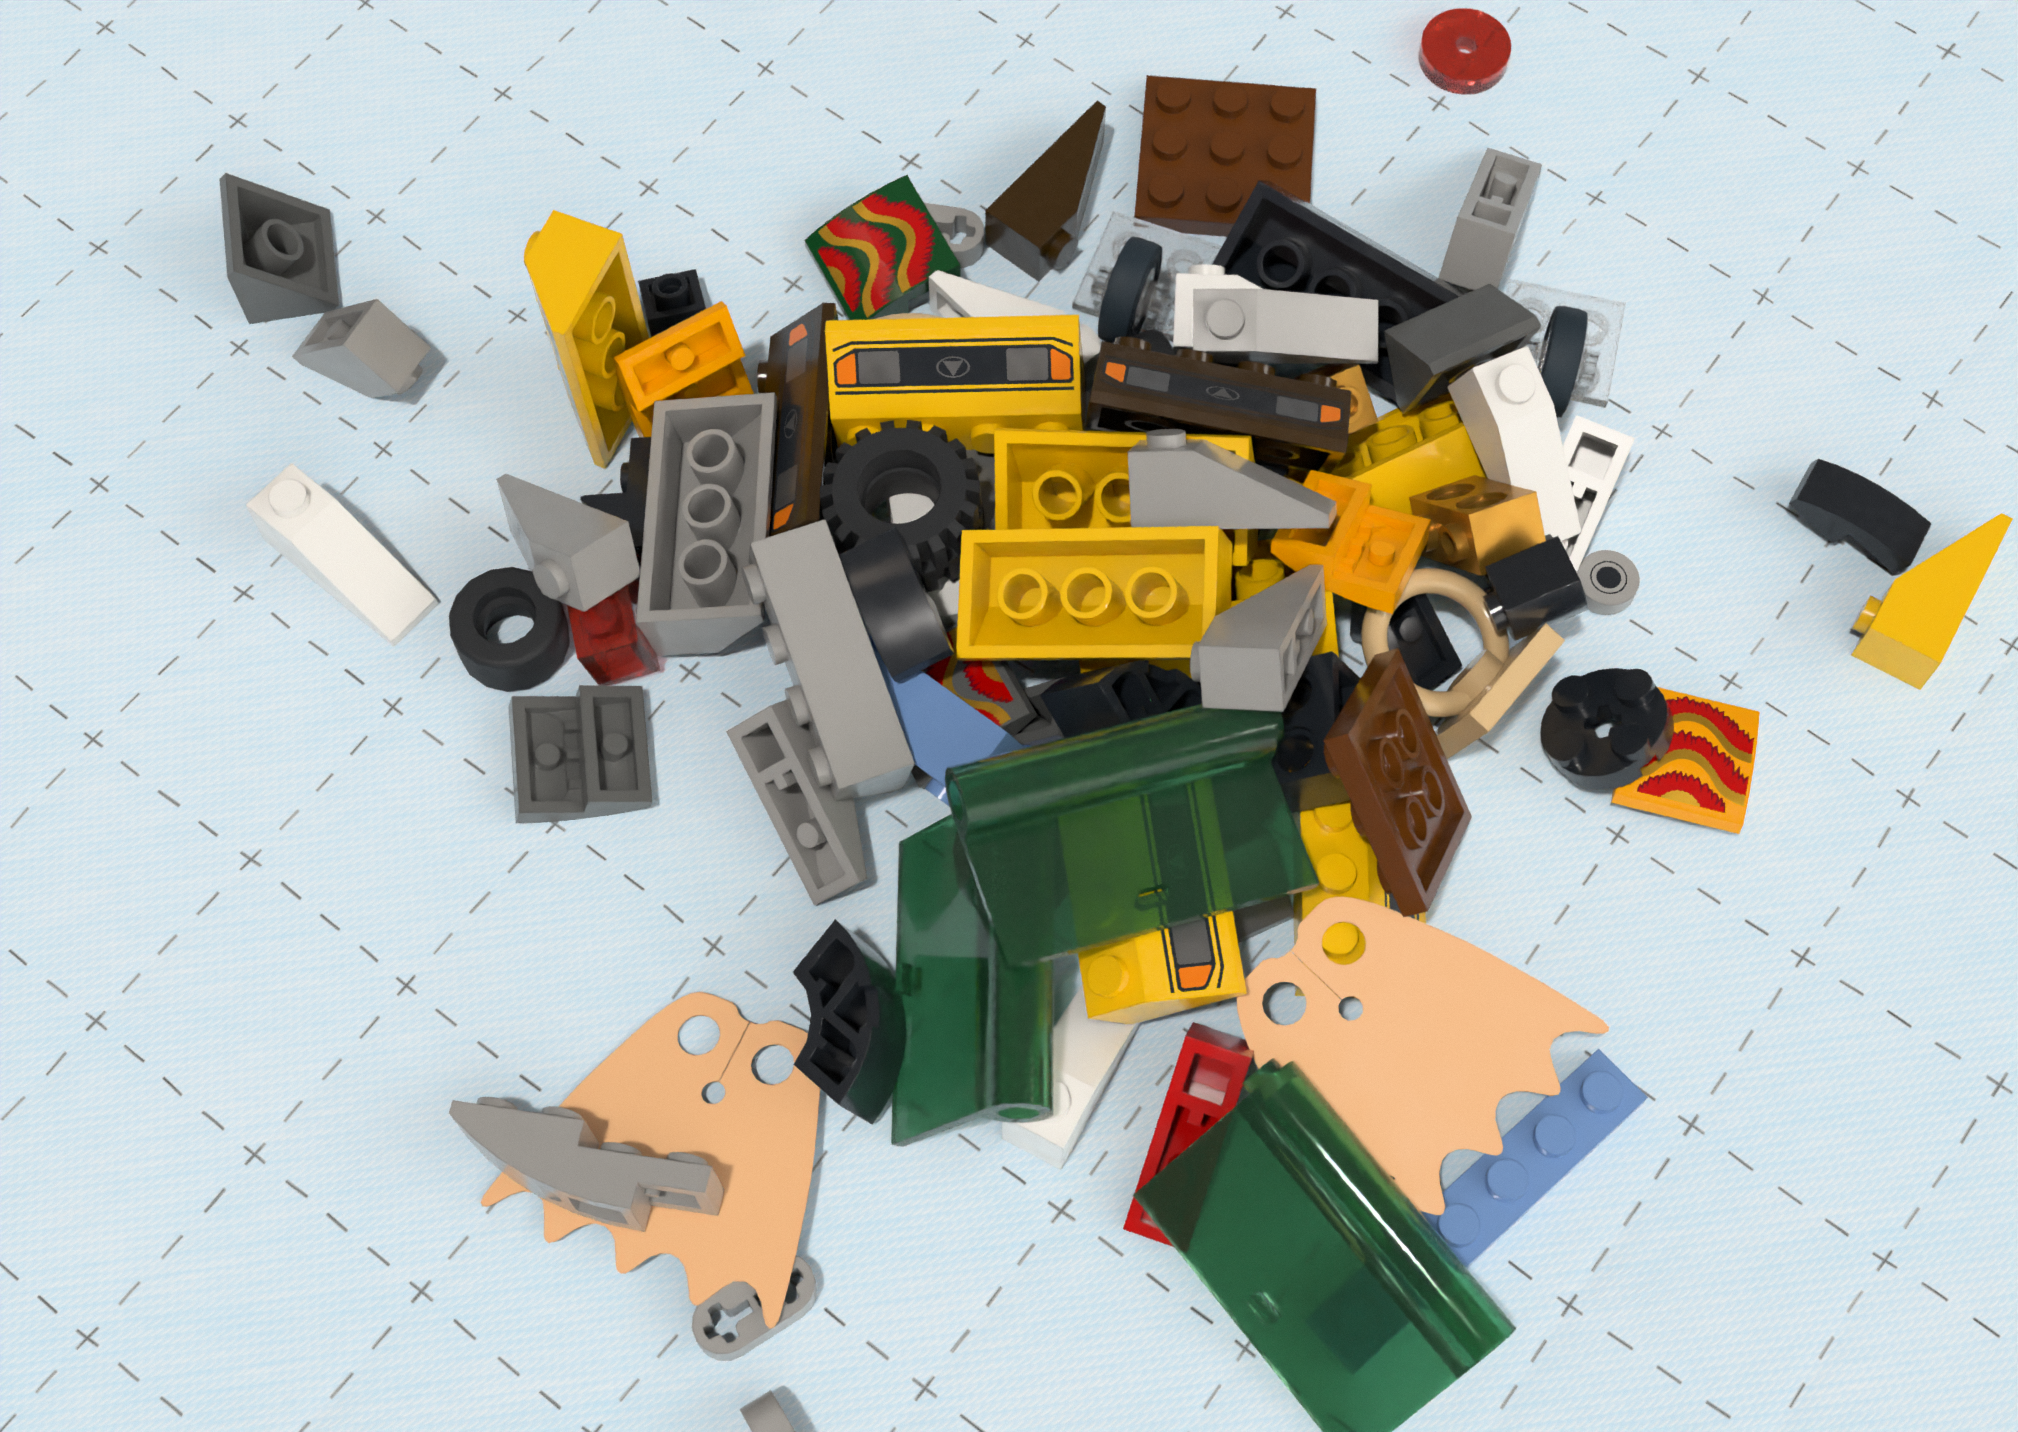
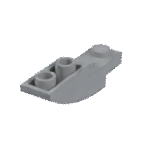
(561, 1163)

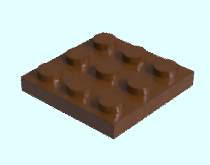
(1213, 144)
(1398, 782)

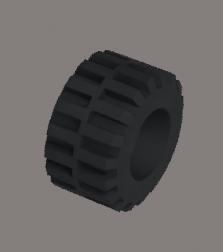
(902, 463)

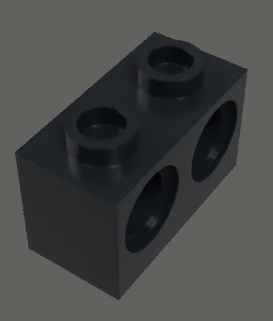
(1325, 689)

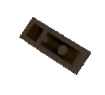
(1043, 210)

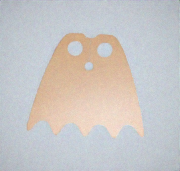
(1434, 1044)
(753, 1138)

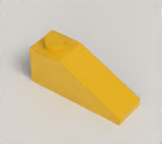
(1924, 607)

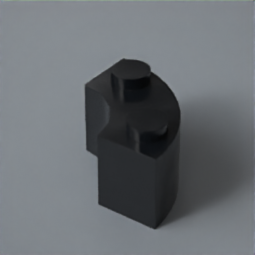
(1533, 589)
(1118, 696)
(854, 1023)

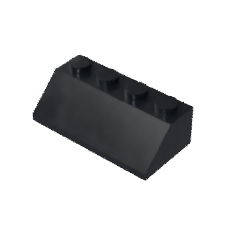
(1300, 249)

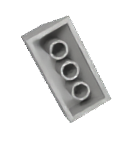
(701, 513)
(829, 663)

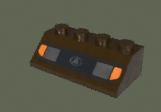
(1289, 420)
(803, 423)

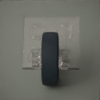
(1134, 276)
(1575, 344)

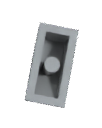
(364, 349)

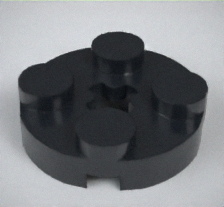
(1599, 696)

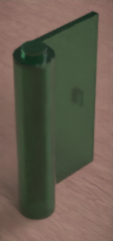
(1096, 818)
(972, 1029)
(1360, 1279)

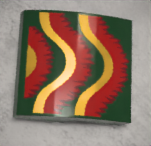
(881, 252)

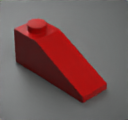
(1200, 1094)

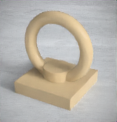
(1489, 681)

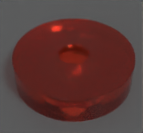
(1462, 71)

